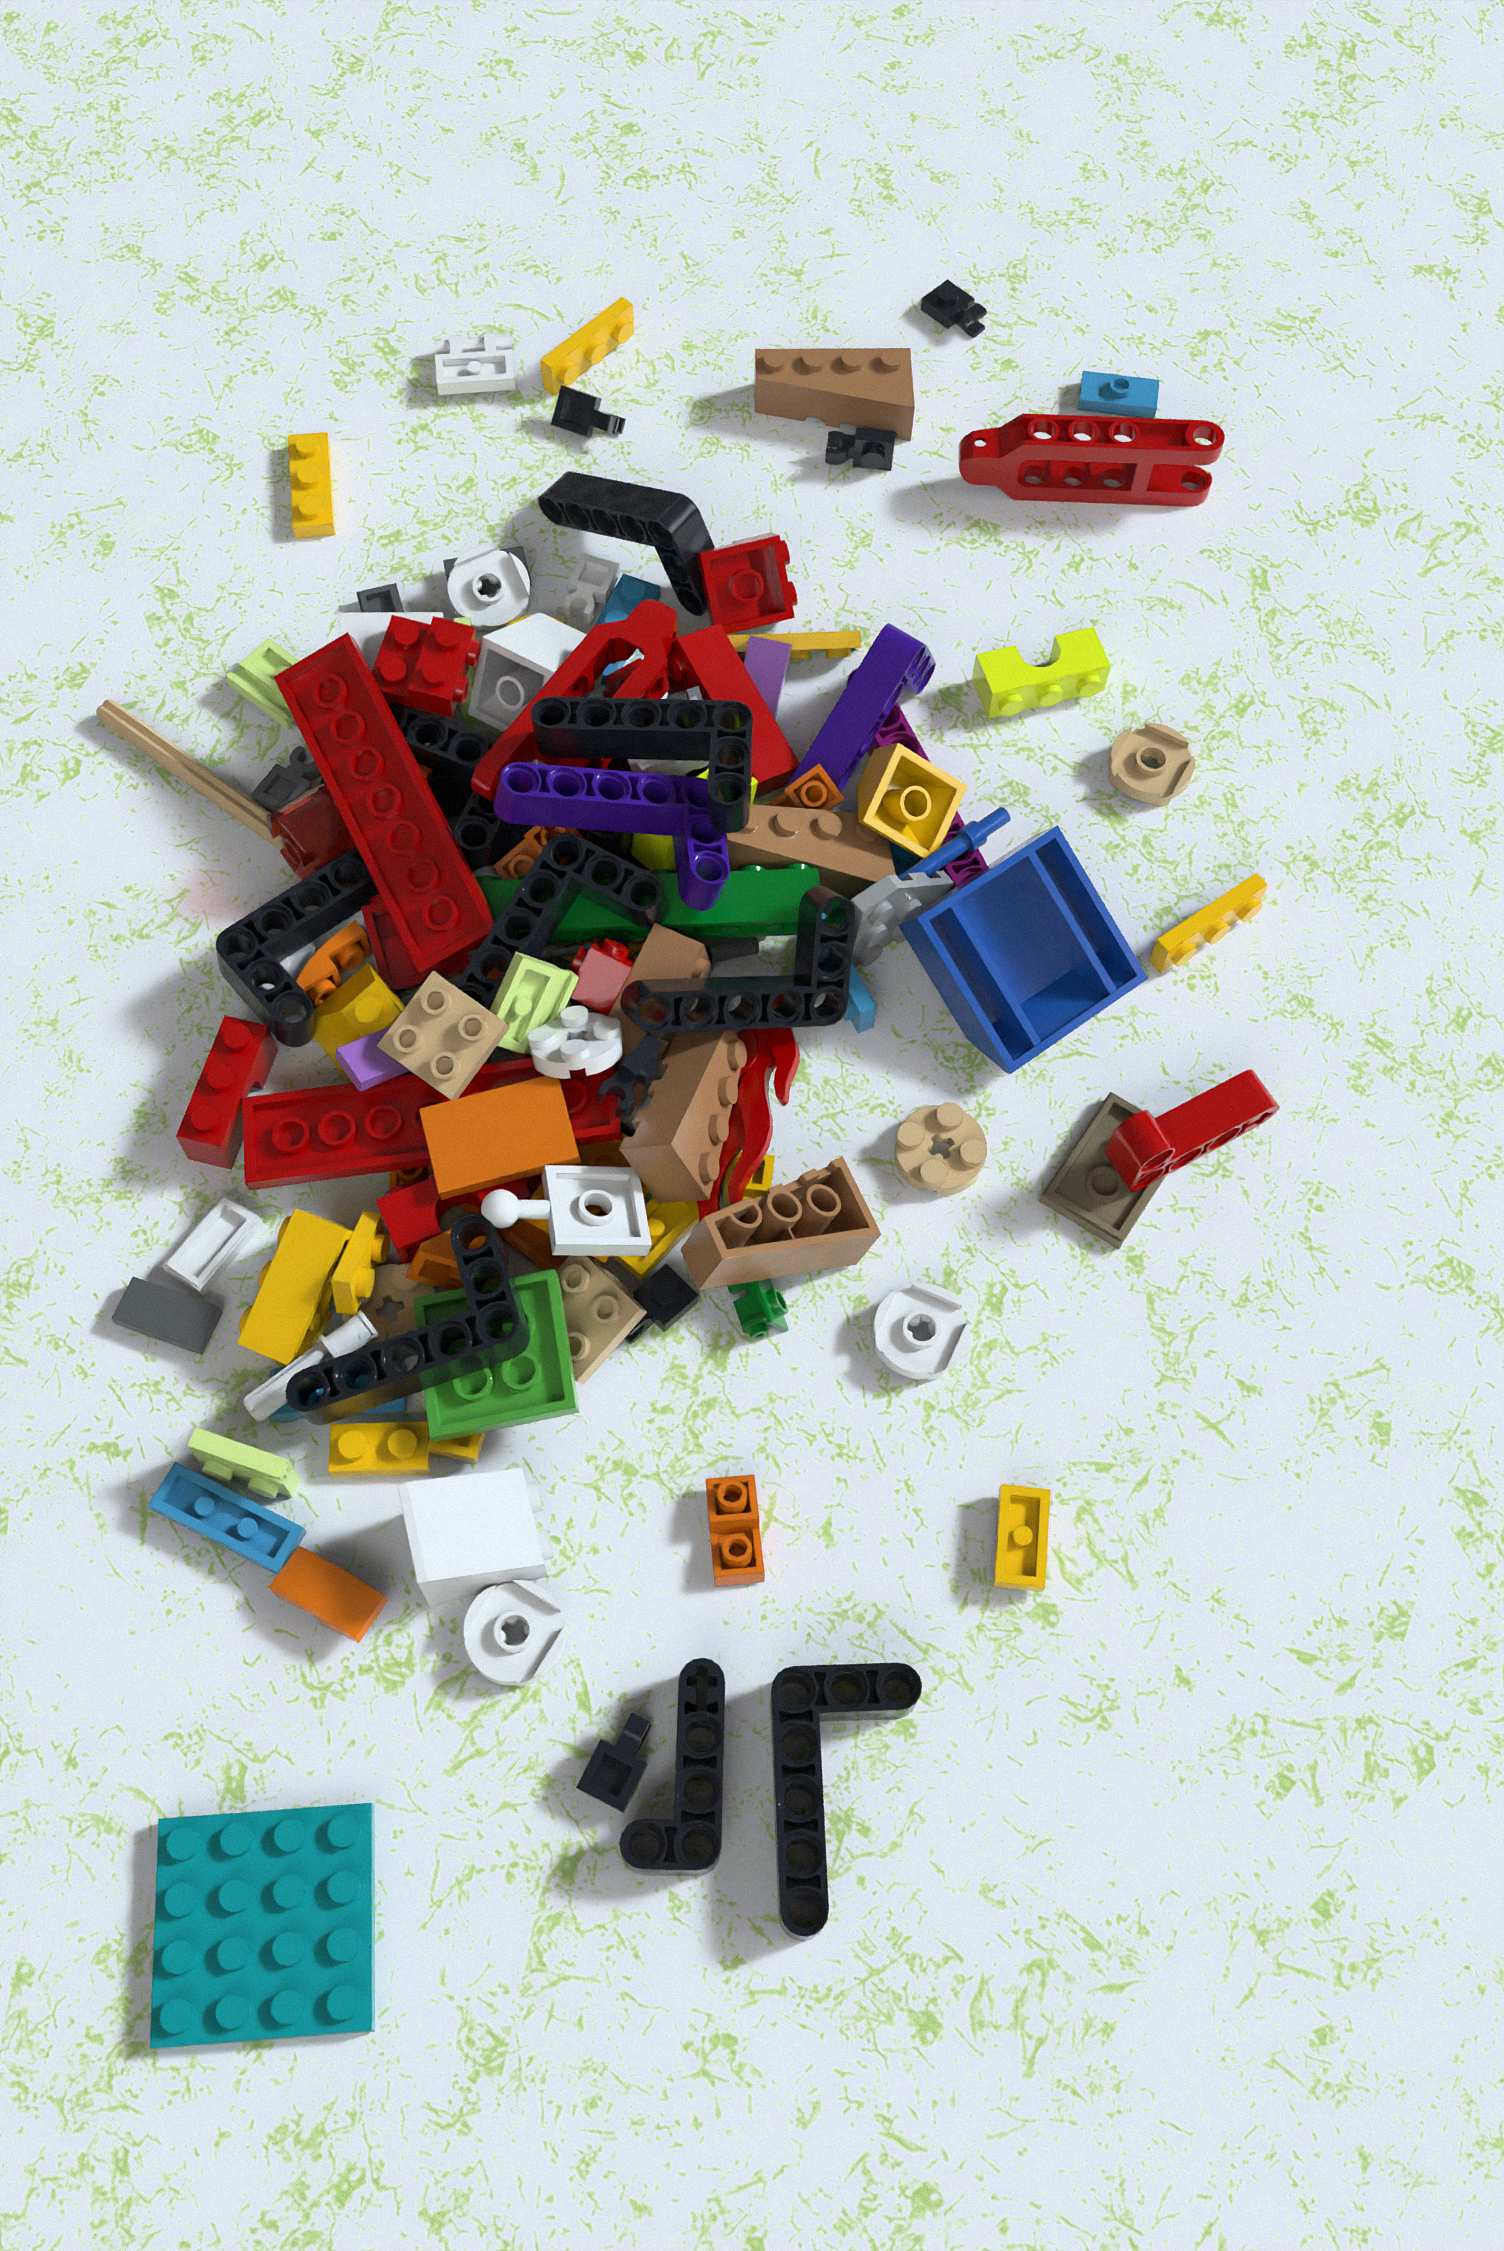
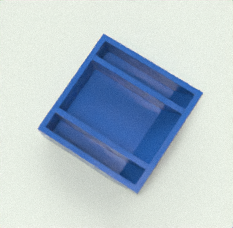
(1024, 951)

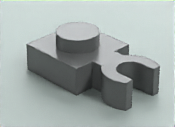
(286, 784)

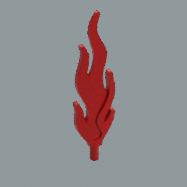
(751, 1115)

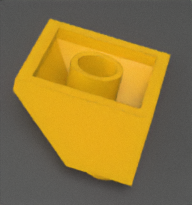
(907, 799)
(355, 1011)

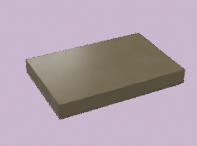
(1088, 1185)

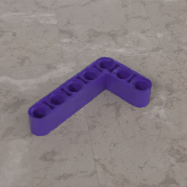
(890, 666)
(624, 804)

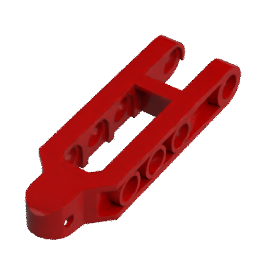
(1147, 467)
(646, 629)

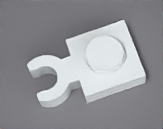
(590, 583)

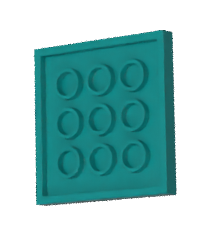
(264, 1926)

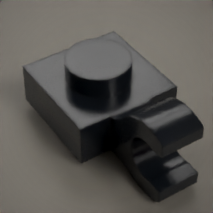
(953, 306)
(581, 413)
(867, 448)
(637, 1067)
(665, 1299)
(615, 1770)

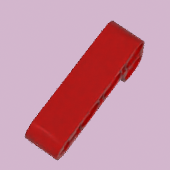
(1152, 1148)

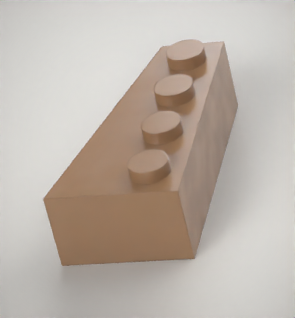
(837, 386)
(833, 841)
(661, 957)
(687, 1116)
(784, 1232)

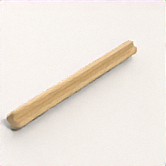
(187, 769)

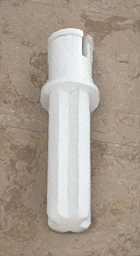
(343, 1340)

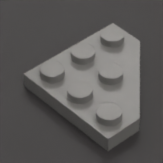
(887, 905)

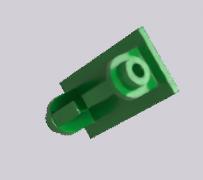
(760, 1308)

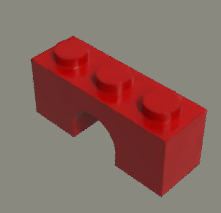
(214, 1117)
(415, 1211)

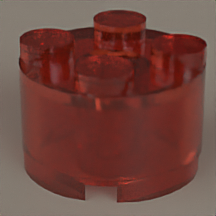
(310, 831)

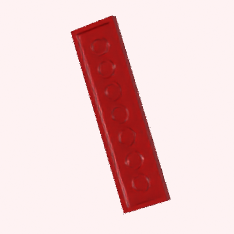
(387, 805)
(380, 1129)

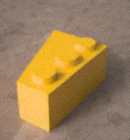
(295, 1288)

